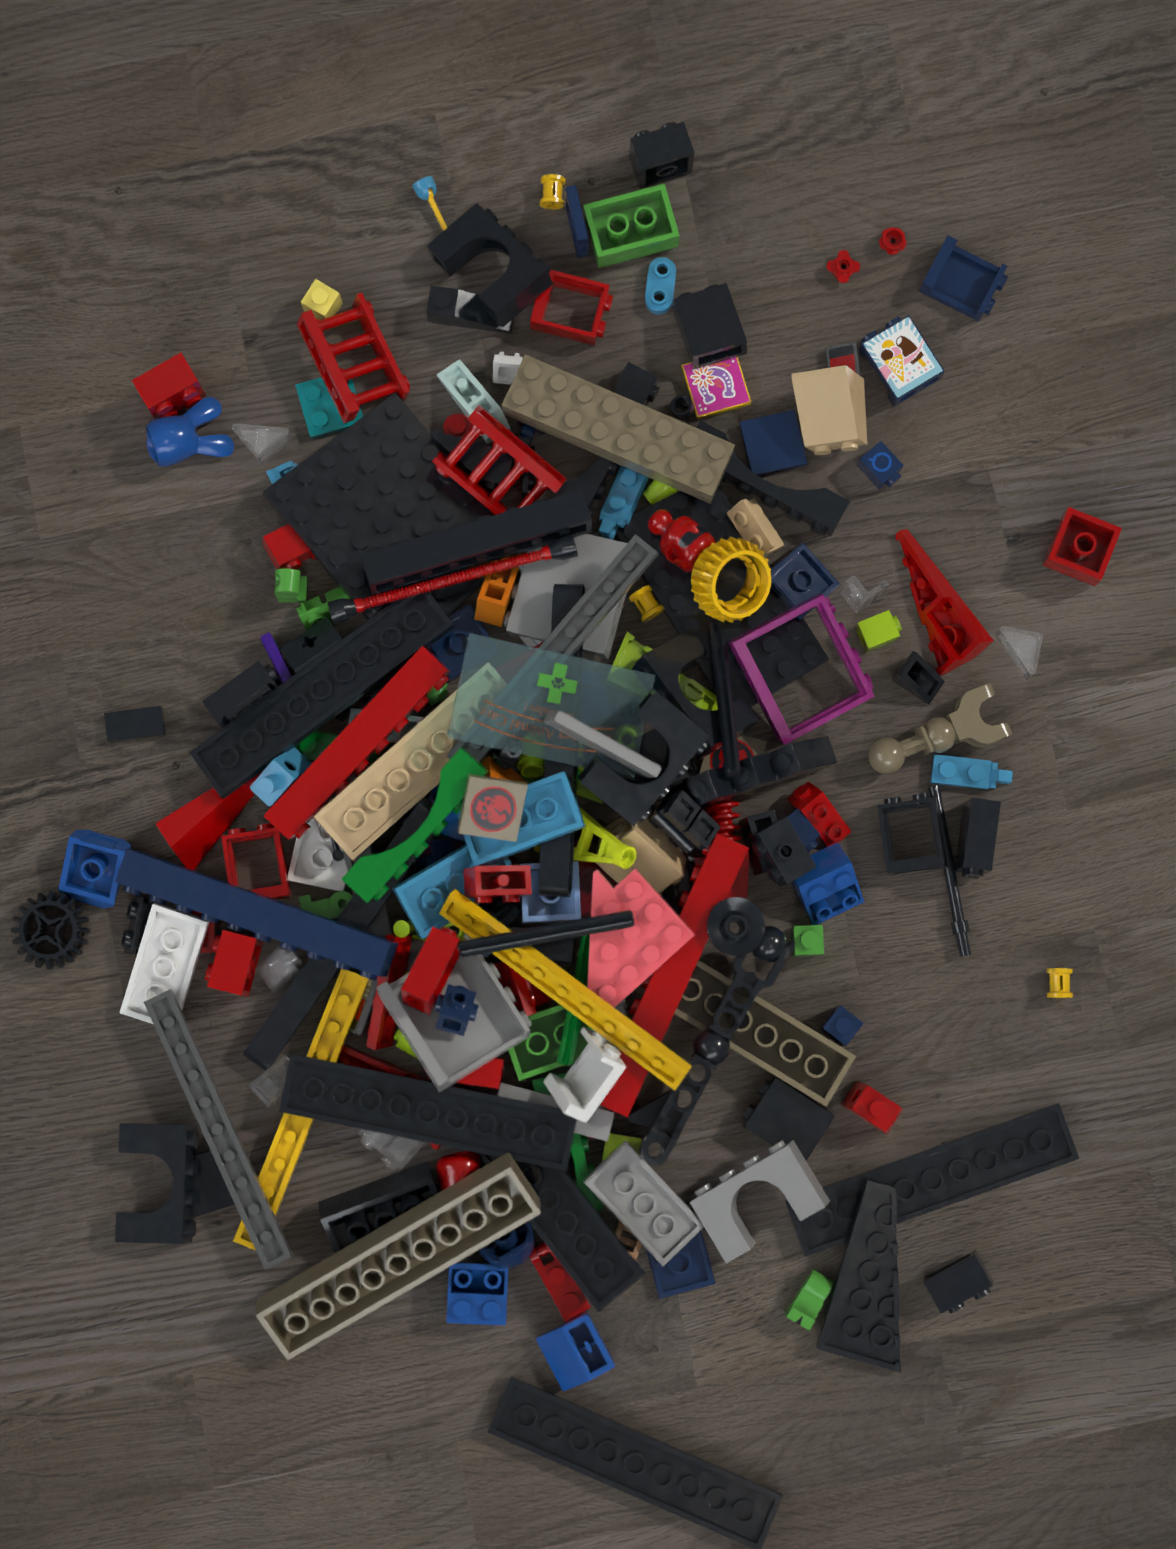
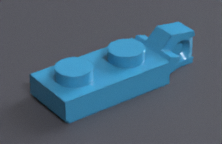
(621, 501)
(967, 773)

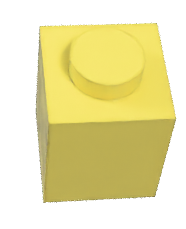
(321, 300)

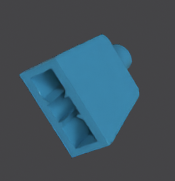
(278, 778)

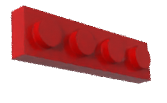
(382, 1026)

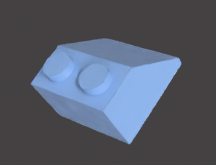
(550, 909)

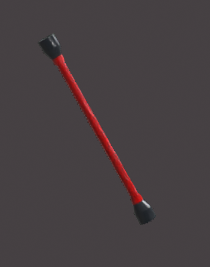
(560, 549)

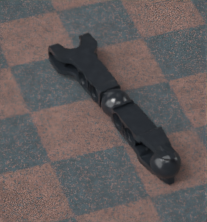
(713, 1043)

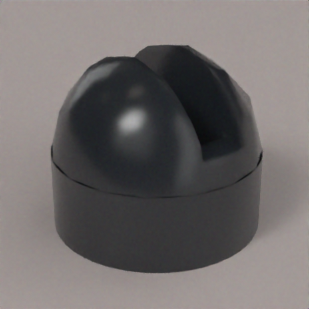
(685, 402)

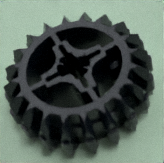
(40, 936)

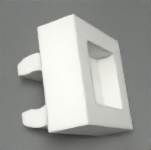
(505, 368)

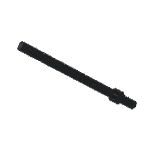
(960, 925)

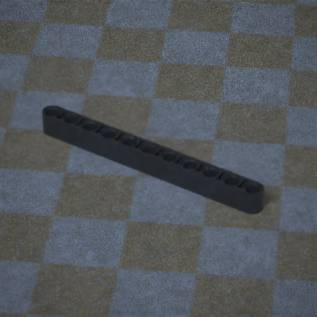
(558, 854)
(318, 974)

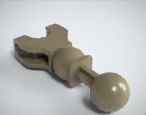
(941, 733)

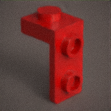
(820, 813)

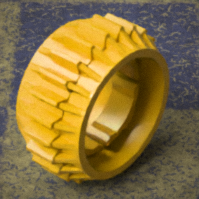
(753, 591)

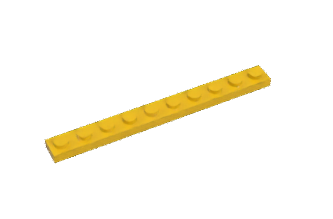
(570, 993)
(294, 1129)

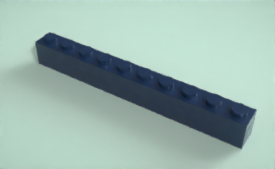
(257, 913)

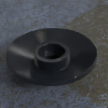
(746, 916)

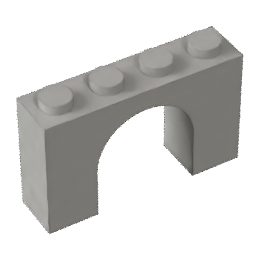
(783, 1168)

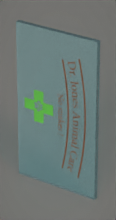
(513, 686)

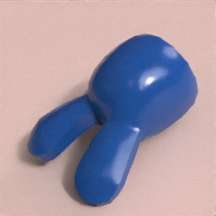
(175, 438)

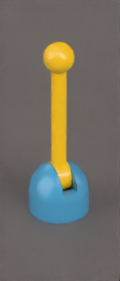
(426, 190)

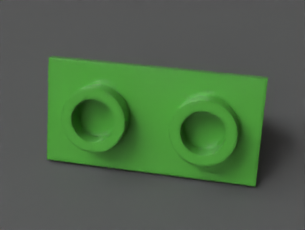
(314, 611)

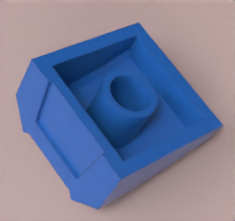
(92, 868)

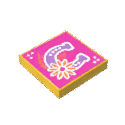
(716, 387)

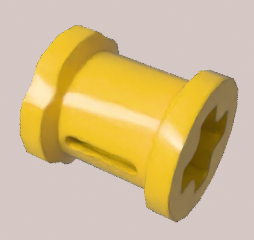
(552, 191)
(646, 603)
(1059, 983)

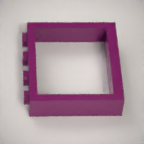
(849, 657)

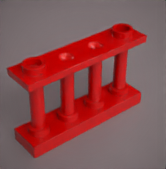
(337, 378)
(504, 442)

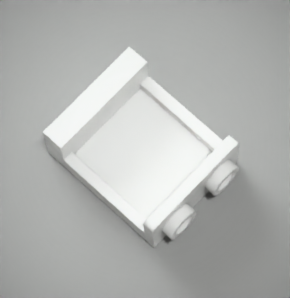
(588, 1078)

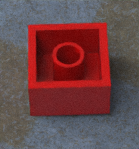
(169, 387)
(1082, 546)
(234, 963)

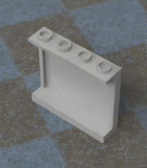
(534, 593)
(453, 1056)

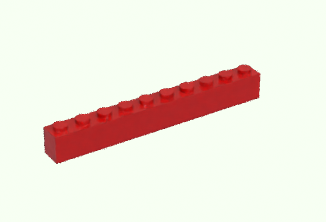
(670, 980)

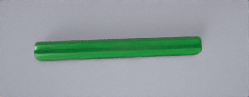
(572, 1023)

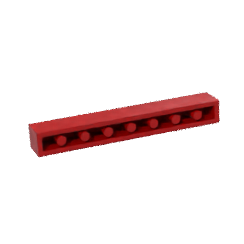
(358, 742)

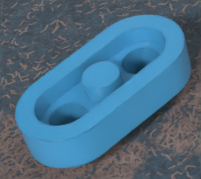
(660, 284)

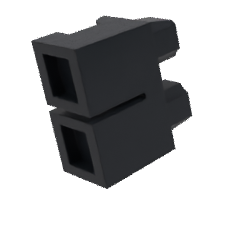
(684, 822)

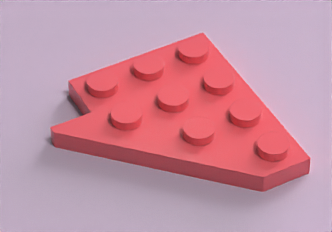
(630, 955)

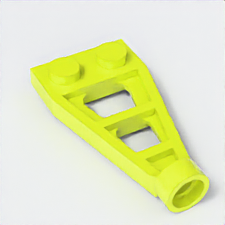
(610, 849)

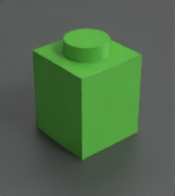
(807, 940)

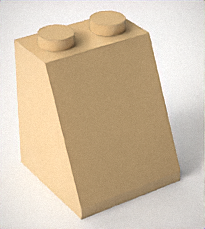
(831, 409)
(655, 855)

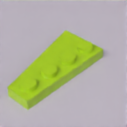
(631, 652)

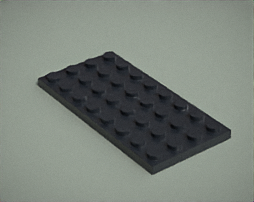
(779, 654)

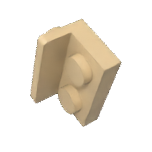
(755, 526)

